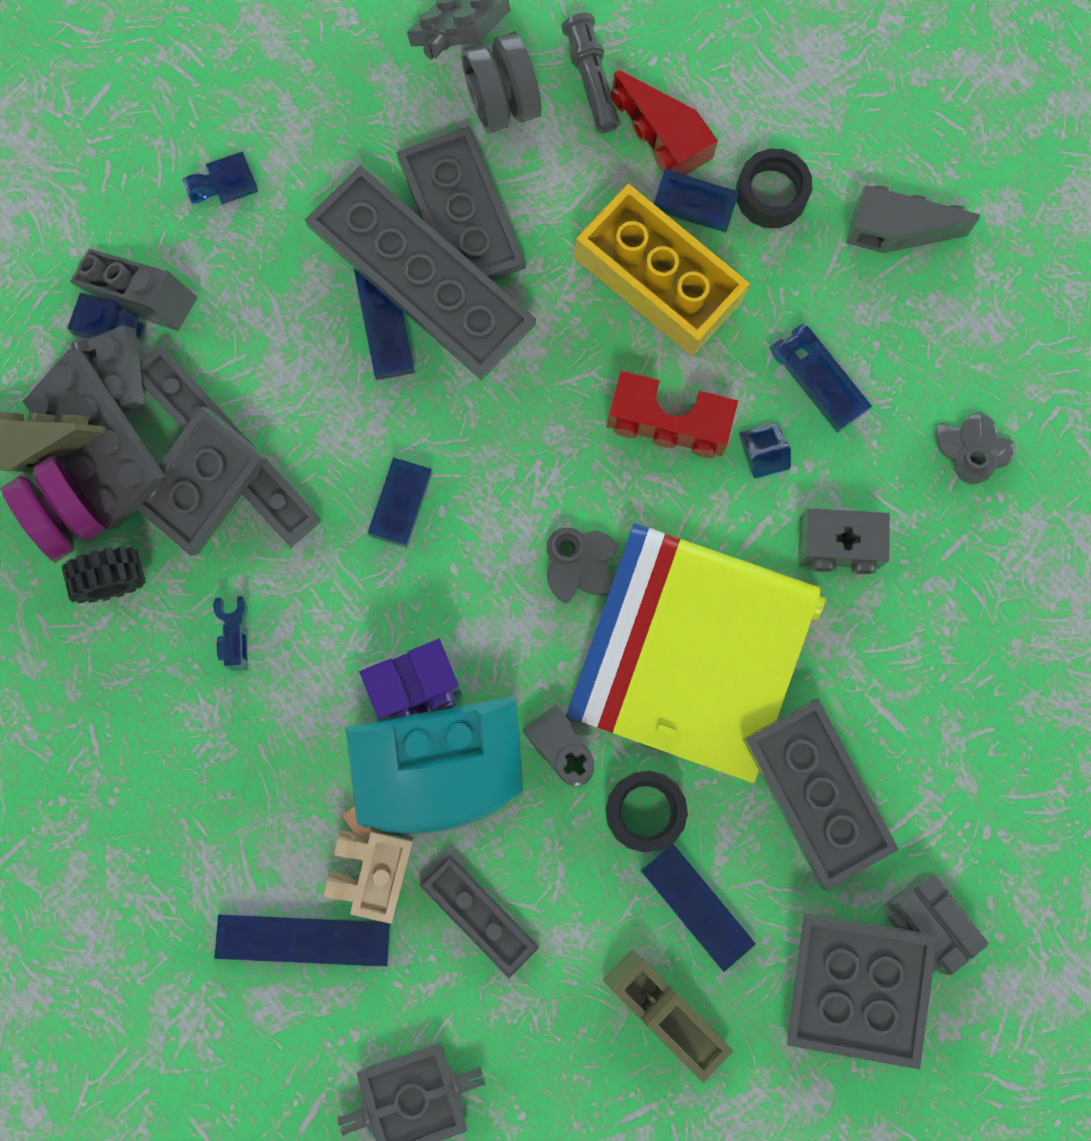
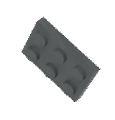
(203, 480)

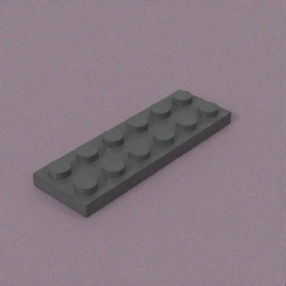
(420, 272)

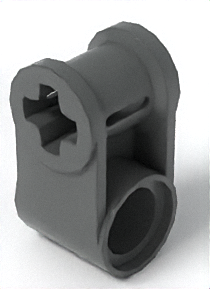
(556, 741)

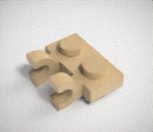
(380, 876)

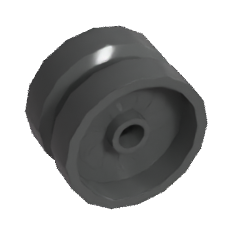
(501, 82)

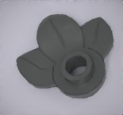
(977, 443)
(584, 567)

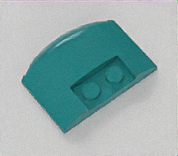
(435, 767)

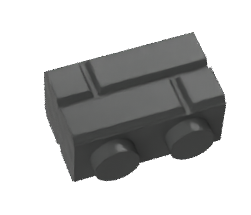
(931, 909)

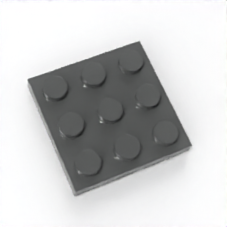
(862, 990)

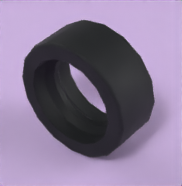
(782, 162)
(677, 804)

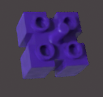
(412, 683)

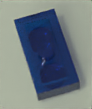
(696, 200)
(400, 502)

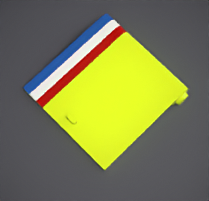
(693, 648)

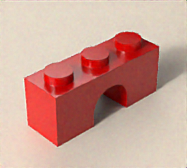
(637, 412)

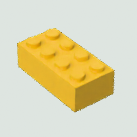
(660, 269)

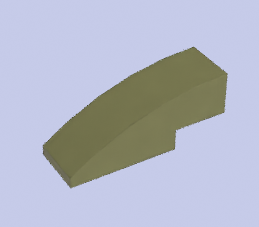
(667, 1015)

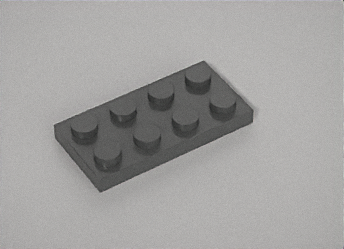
(461, 201)
(112, 469)
(820, 794)

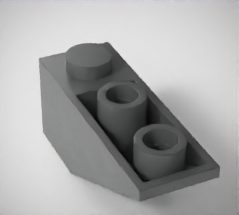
(896, 221)
(136, 287)

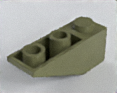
(32, 441)

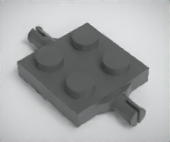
(456, 23)
(412, 1098)

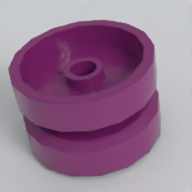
(49, 512)

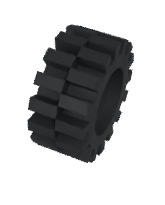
(103, 574)

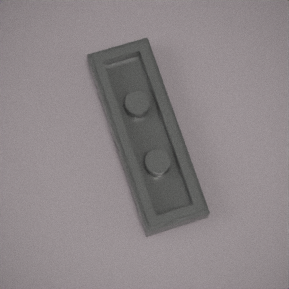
(479, 916)

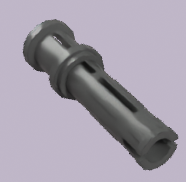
(588, 57)

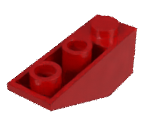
(670, 127)

